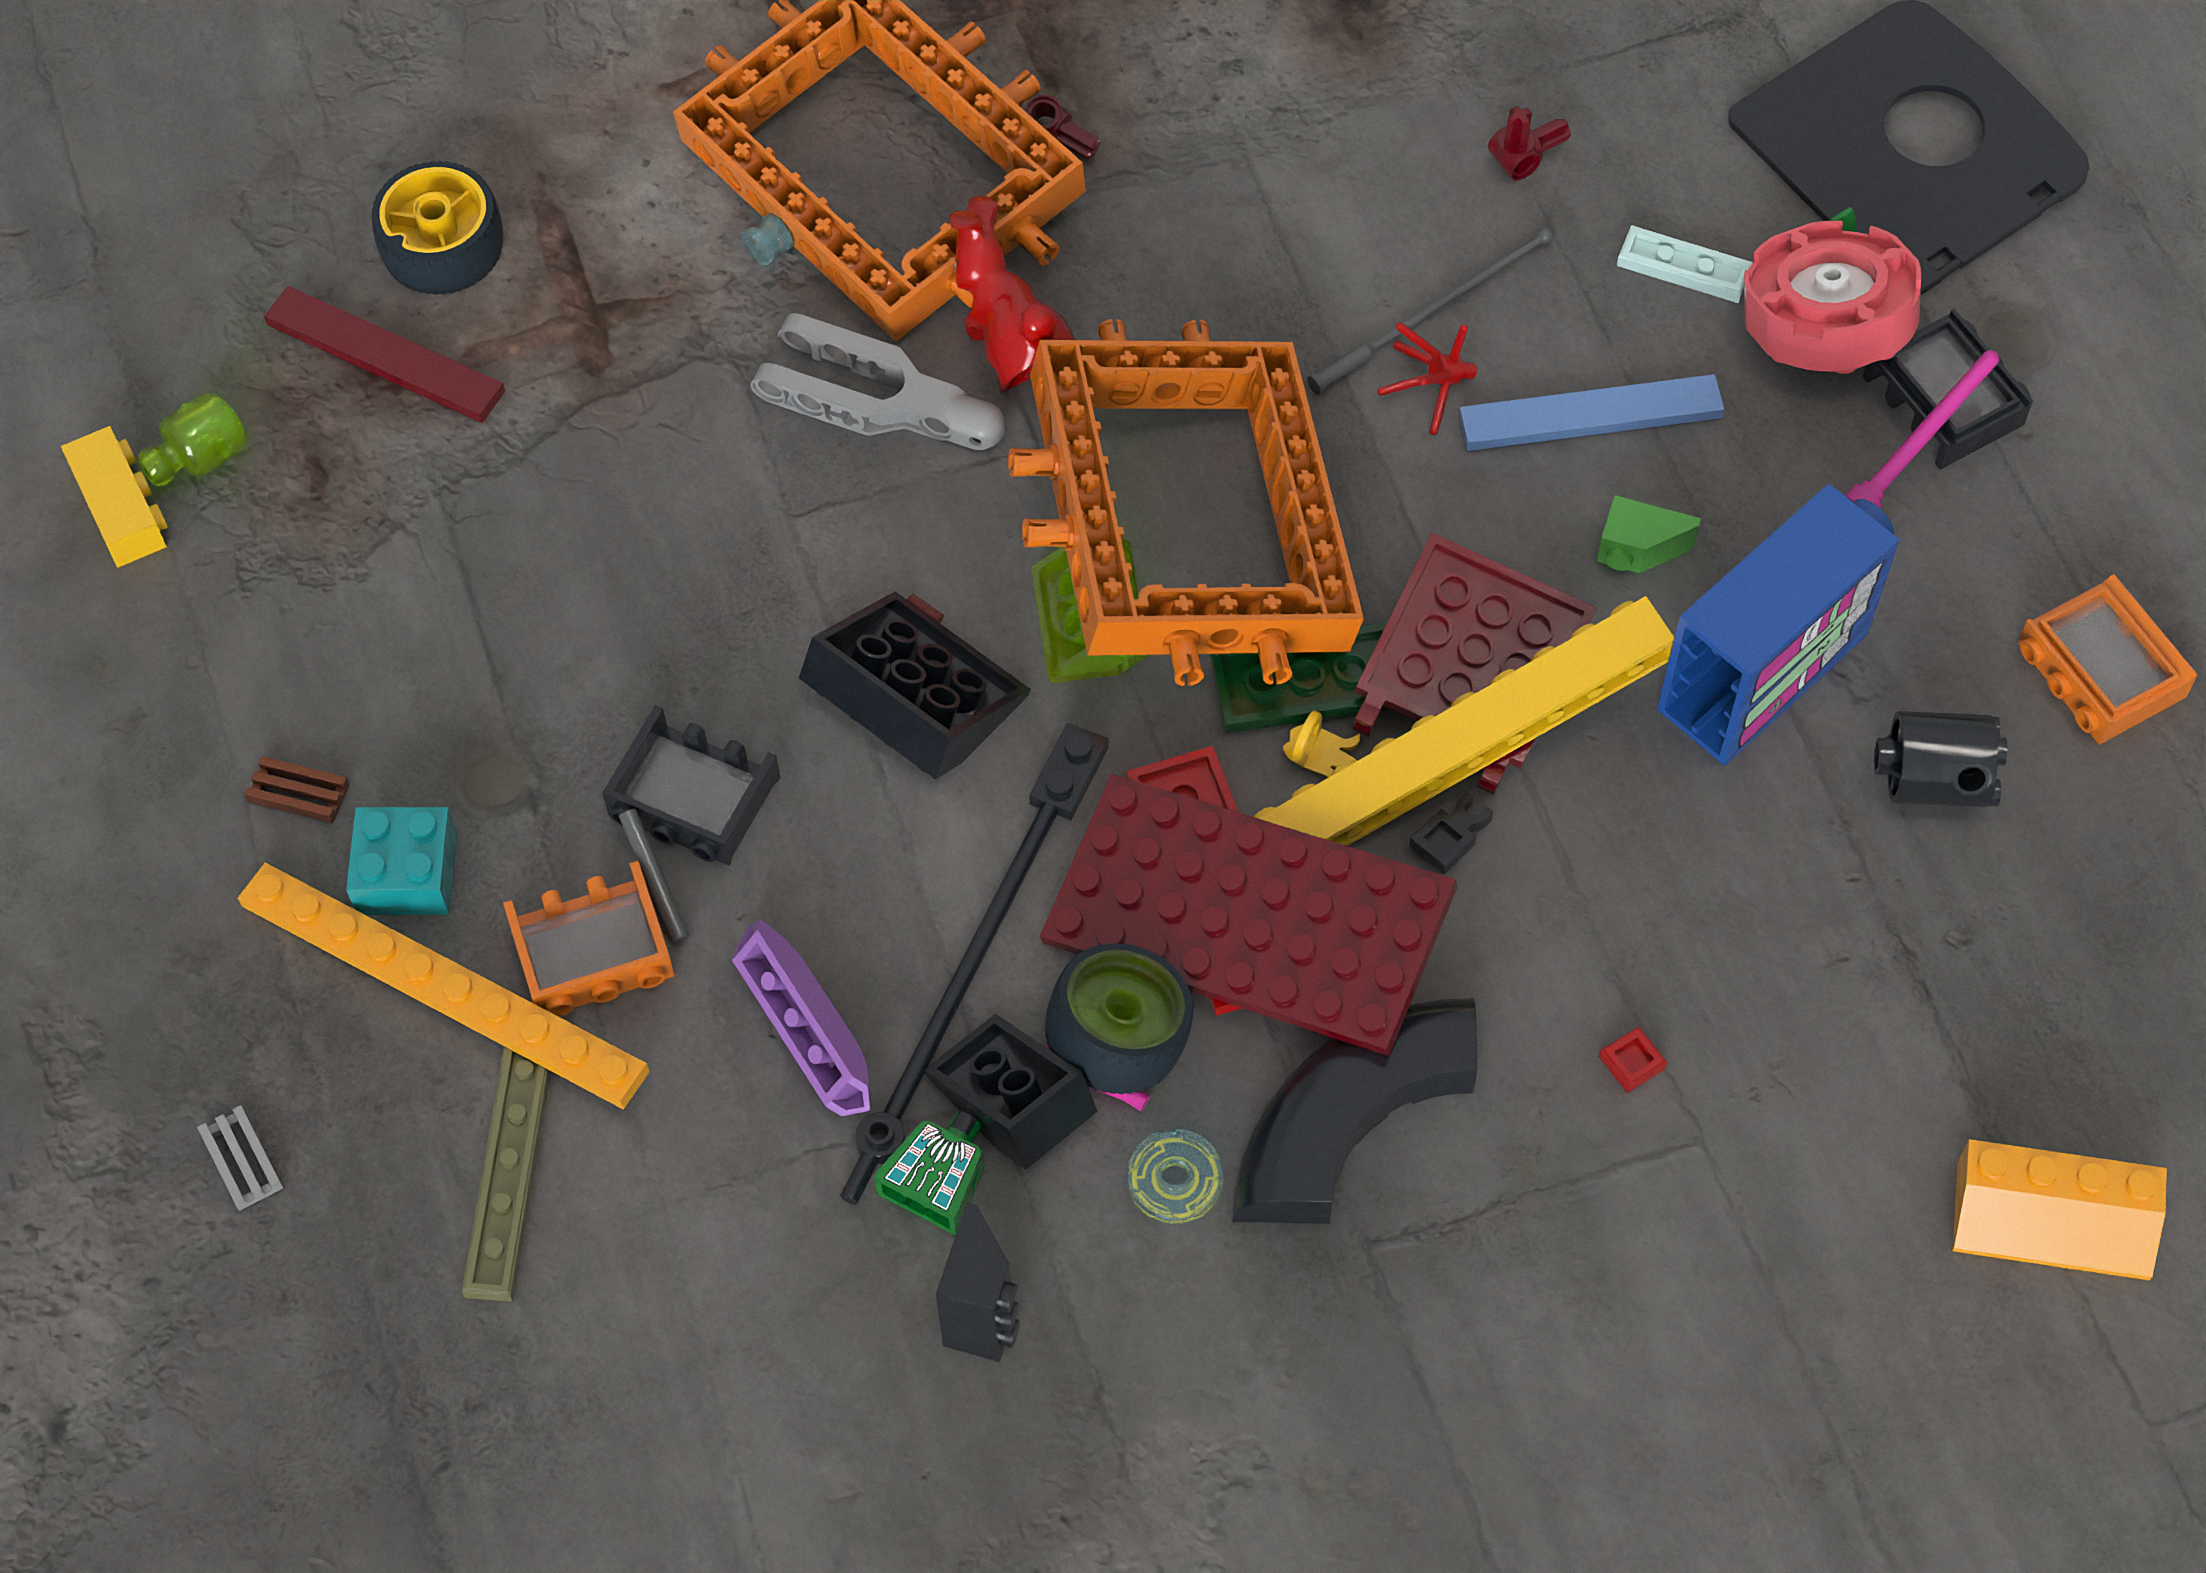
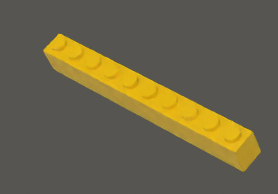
(1480, 727)

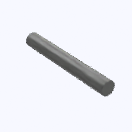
(654, 876)

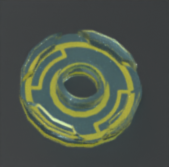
(1175, 1202)

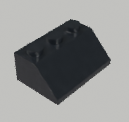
(977, 1292)

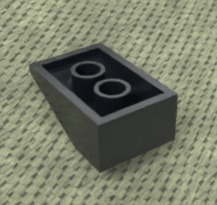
(1014, 1089)

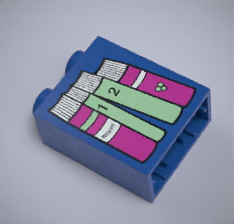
(1777, 622)

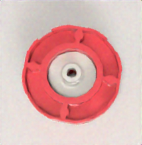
(1832, 297)

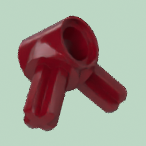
(1061, 127)
(1522, 149)

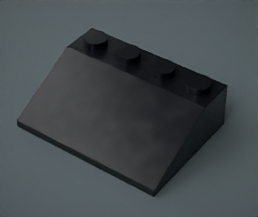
(911, 683)

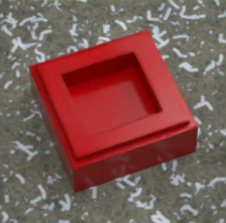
(1633, 1059)

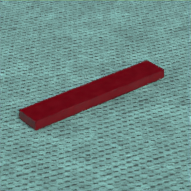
(385, 354)

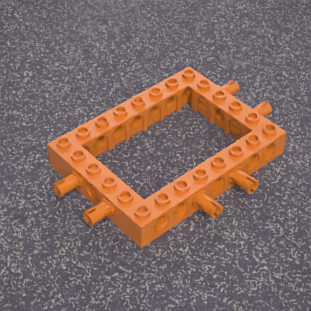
(1039, 169)
(1307, 615)

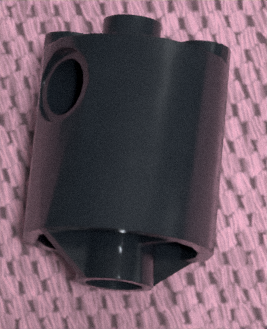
(1942, 759)

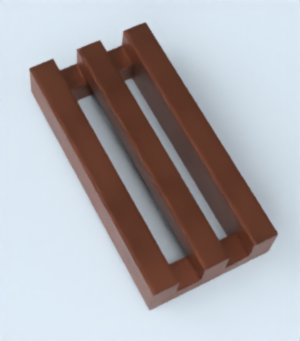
(302, 774)

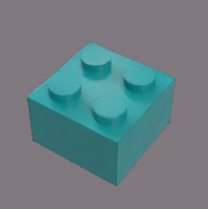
(402, 860)

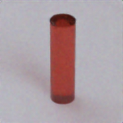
(925, 607)

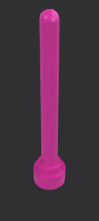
(1874, 489)

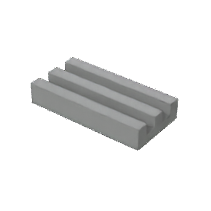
(224, 1126)

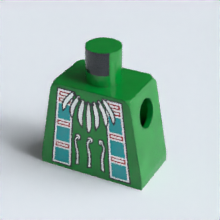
(935, 1171)

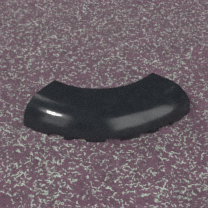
(1338, 1100)

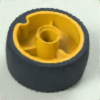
(437, 227)

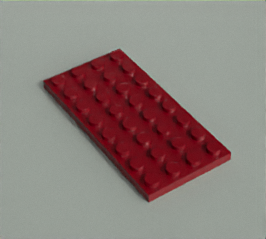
(1254, 911)

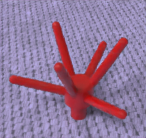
(1442, 369)

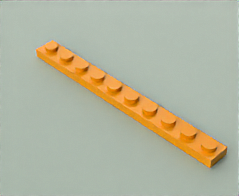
(445, 985)

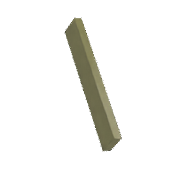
(506, 1179)

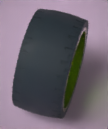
(1119, 1017)

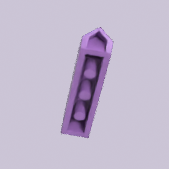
(804, 1019)

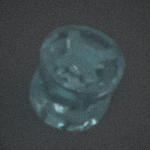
(767, 239)

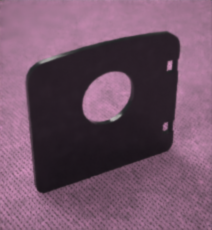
(1829, 141)

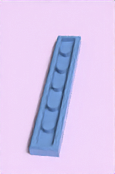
(1591, 412)

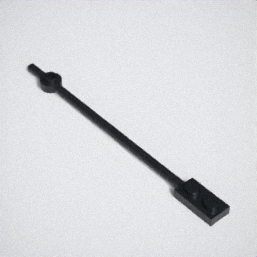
(1055, 793)

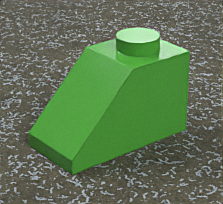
(1644, 535)

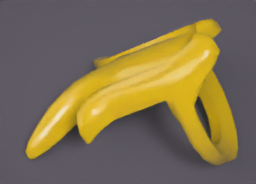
(1317, 748)

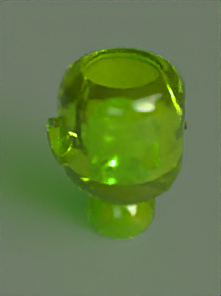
(194, 438)

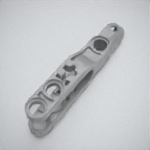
(921, 406)

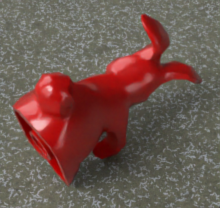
(1003, 303)

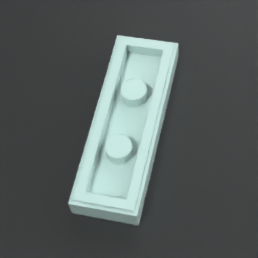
(1683, 263)

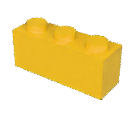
(116, 495)

